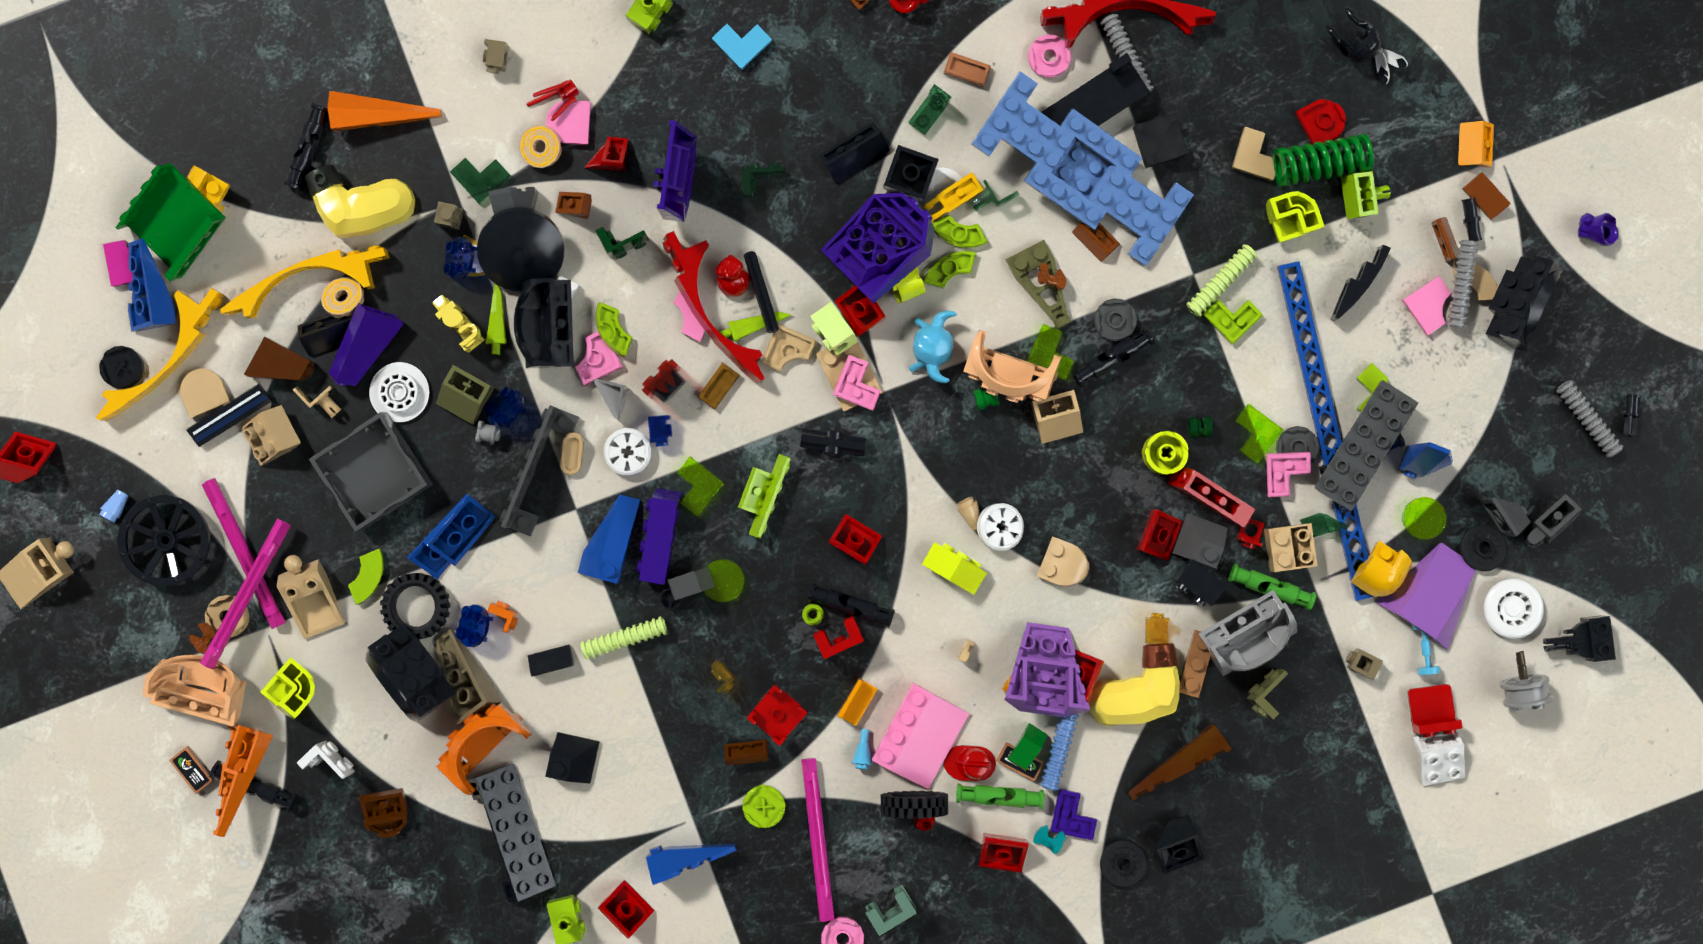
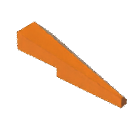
(357, 111)
(244, 756)

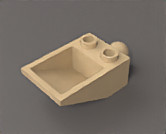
(36, 570)
(309, 596)

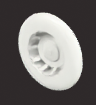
(399, 391)
(1513, 608)

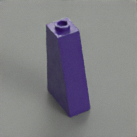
(363, 343)

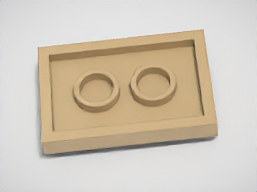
(834, 365)

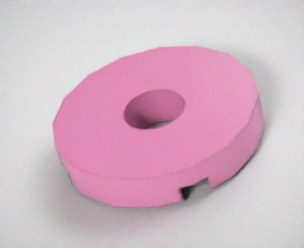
(1040, 65)
(842, 925)

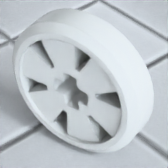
(621, 440)
(1007, 517)

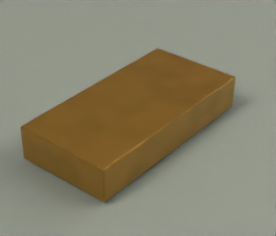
(718, 386)

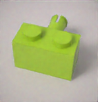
(647, 13)
(1362, 195)
(566, 919)

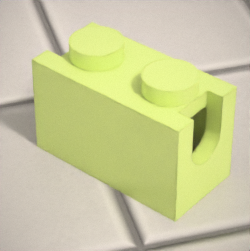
(833, 328)

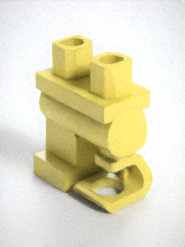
(451, 315)

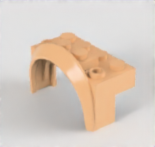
(167, 690)

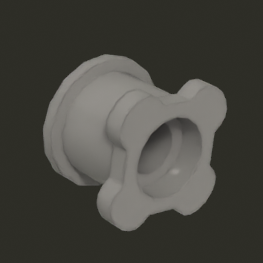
(487, 433)

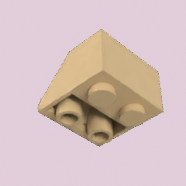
(1057, 416)
(270, 435)
(1290, 547)

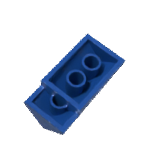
(452, 536)

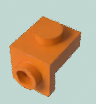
(502, 610)

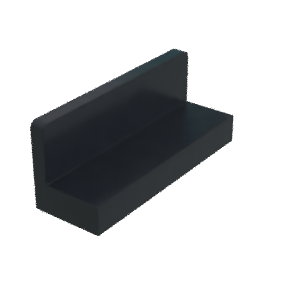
(854, 152)
(323, 333)

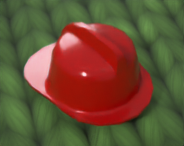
(970, 763)

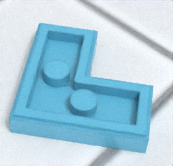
(741, 50)

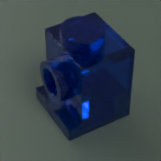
(660, 430)

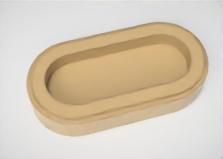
(572, 453)

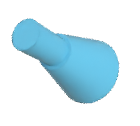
(862, 756)

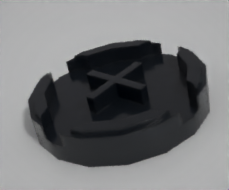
(121, 367)

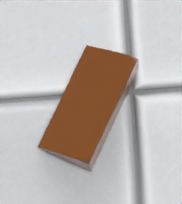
(1487, 195)
(1445, 238)
(1097, 241)

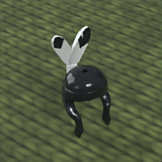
(1367, 47)

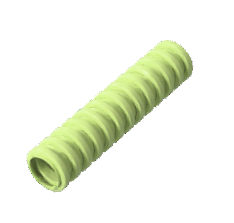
(1222, 280)
(623, 638)

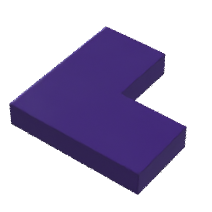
(1067, 820)

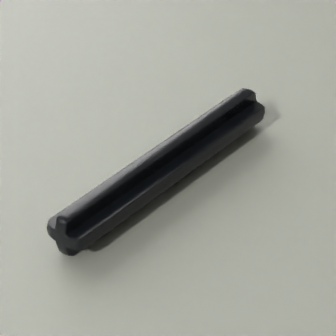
(761, 292)

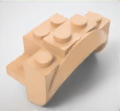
(1009, 374)

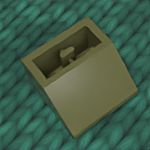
(464, 394)

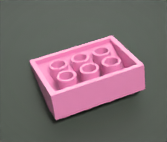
(920, 736)

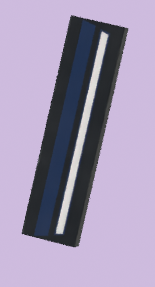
(229, 415)

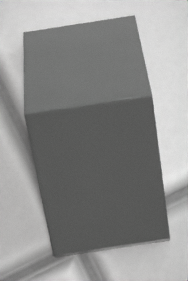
(691, 583)

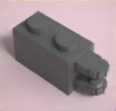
(1553, 522)

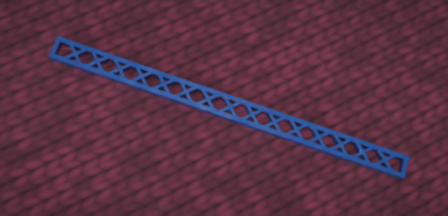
(1313, 408)

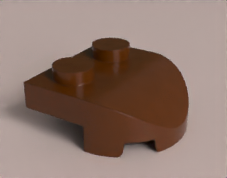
(385, 812)

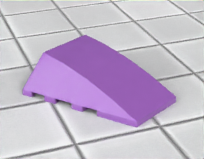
(1433, 594)
(1046, 674)

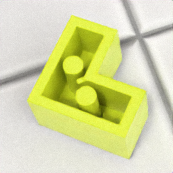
(955, 567)

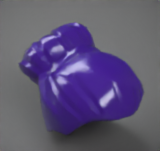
(1599, 229)

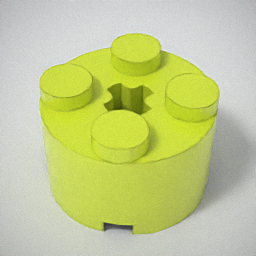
(909, 287)
(1177, 453)

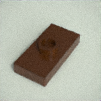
(746, 752)

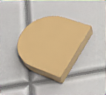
(202, 392)

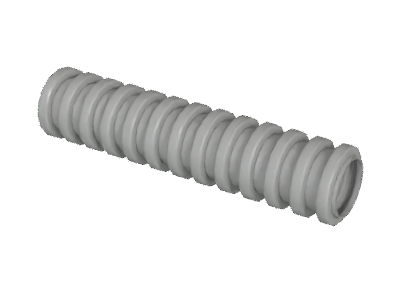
(1122, 44)
(1462, 283)
(1589, 418)

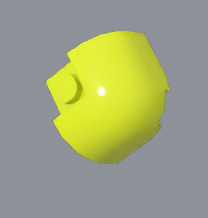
(1293, 215)
(290, 689)

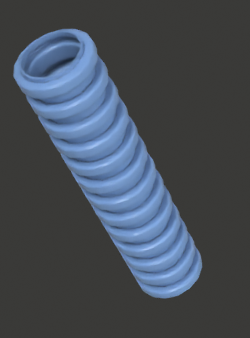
(1058, 752)

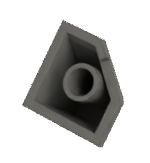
(512, 198)

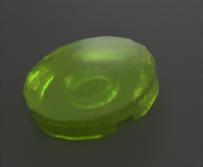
(1424, 518)
(727, 580)

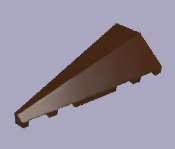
(1194, 753)

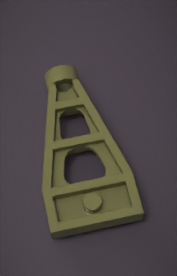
(1028, 260)

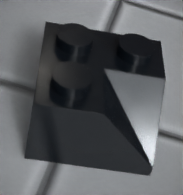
(910, 173)
(1200, 582)

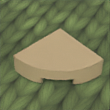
(965, 652)

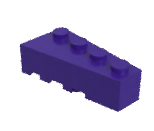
(659, 536)

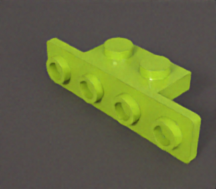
(761, 493)

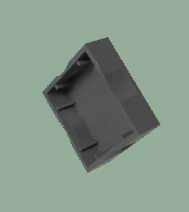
(371, 471)

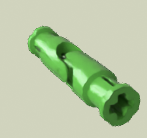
(1285, 591)
(990, 795)

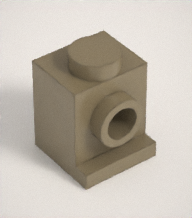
(495, 56)
(448, 215)
(1371, 663)

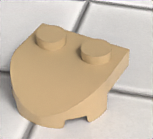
(1064, 564)

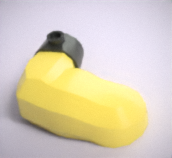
(361, 208)

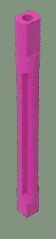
(242, 550)
(245, 593)
(817, 838)

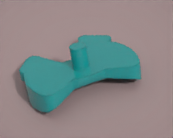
(1055, 844)

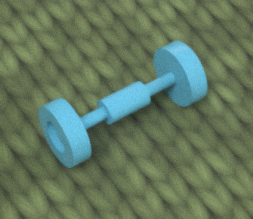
(1426, 651)

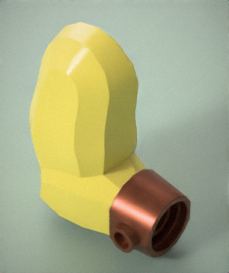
(1139, 697)

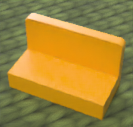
(1476, 144)
(857, 701)

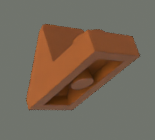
(574, 204)

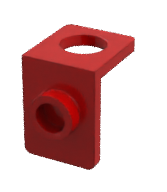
(1251, 541)

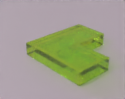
(1043, 351)
(1263, 432)
(704, 485)

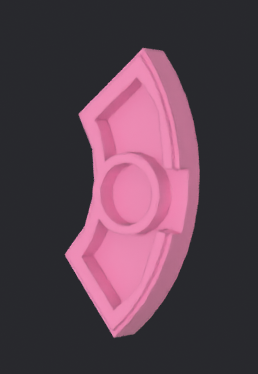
(691, 325)

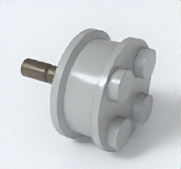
(1525, 689)

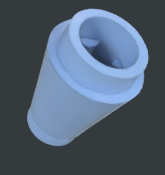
(114, 506)

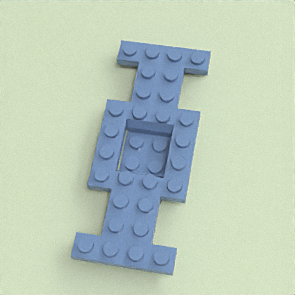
(1075, 175)

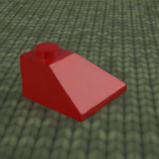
(23, 456)

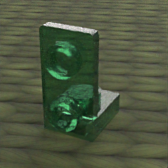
(930, 110)
(749, 183)

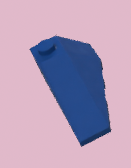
(609, 546)

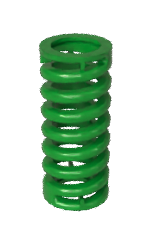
(1338, 162)

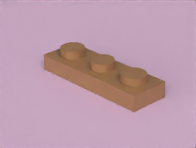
(1194, 667)

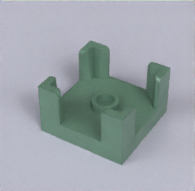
(893, 916)

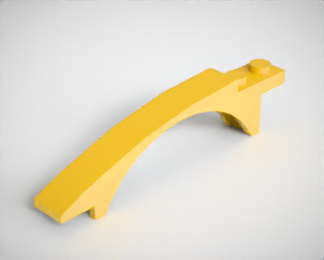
(354, 265)
(192, 318)

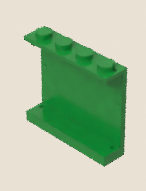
(172, 219)

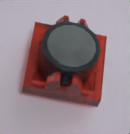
(665, 382)

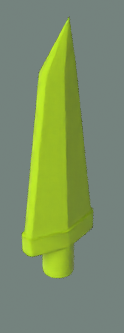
(747, 326)
(496, 327)

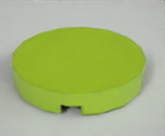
(763, 806)

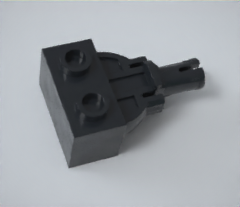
(1590, 639)

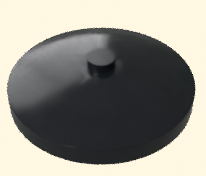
(519, 247)

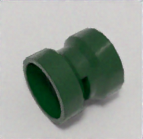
(1200, 427)

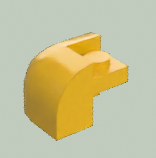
(209, 186)
(1382, 571)

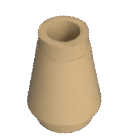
(969, 511)

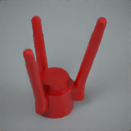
(565, 90)

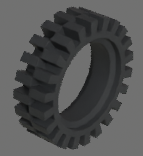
(433, 587)
(914, 804)

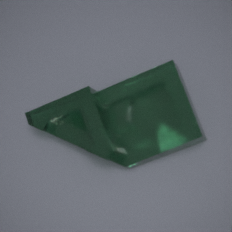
(1322, 524)

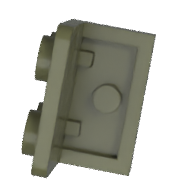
(1259, 692)

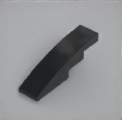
(1354, 289)

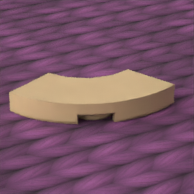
(1483, 283)

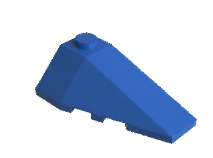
(151, 301)
(1424, 459)
(671, 860)

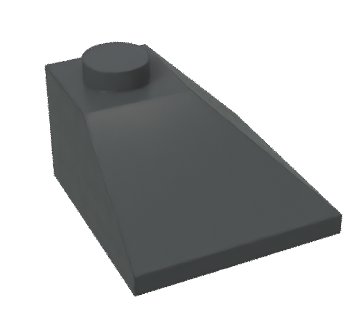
(1507, 516)
(1201, 541)

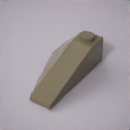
(472, 686)

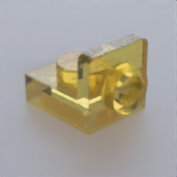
(1156, 628)
(720, 671)

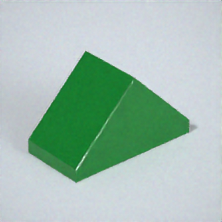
(1027, 747)

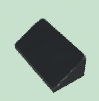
(550, 660)

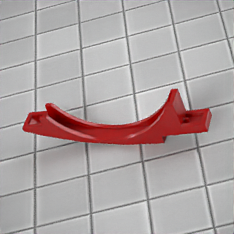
(1077, 18)
(687, 264)

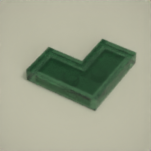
(478, 183)

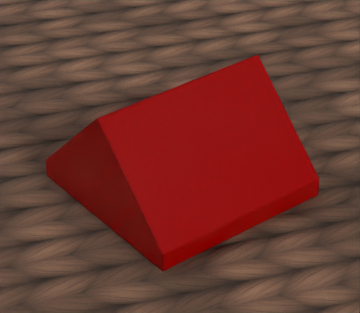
(859, 311)
(1159, 534)
(855, 539)
(1089, 671)
(1003, 852)
(625, 909)

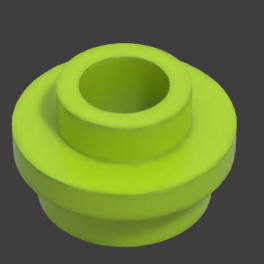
(812, 621)

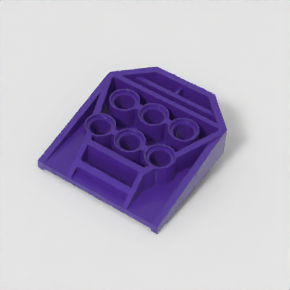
(677, 173)
(885, 231)

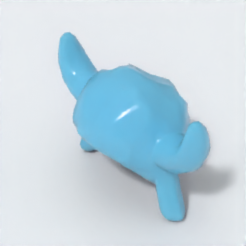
(933, 345)

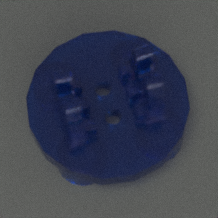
(459, 258)
(504, 407)
(473, 625)

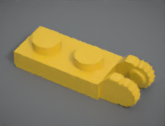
(955, 195)

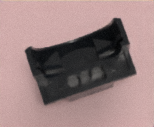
(408, 673)

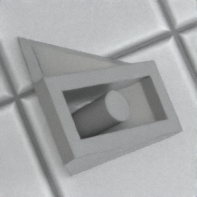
(613, 395)

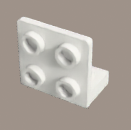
(328, 752)
(1440, 757)

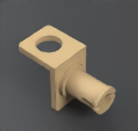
(323, 400)

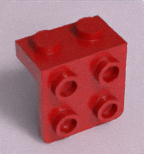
(1433, 710)

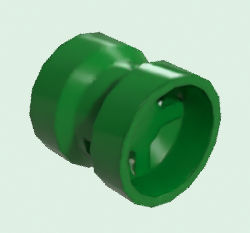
(985, 399)

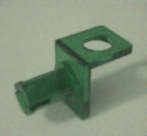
(989, 196)

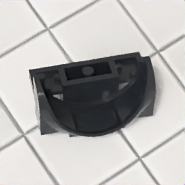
(1522, 300)
(545, 324)

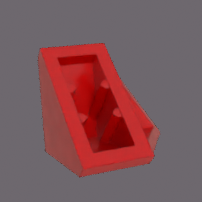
(611, 155)

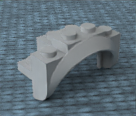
(1249, 635)

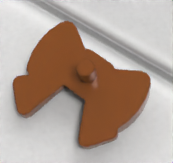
(1057, 280)
(202, 644)

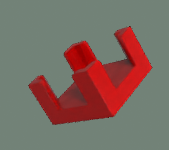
(840, 643)
(777, 714)

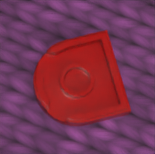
(1322, 120)

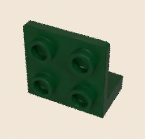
(618, 250)

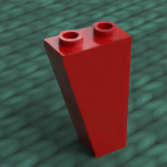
(1211, 496)

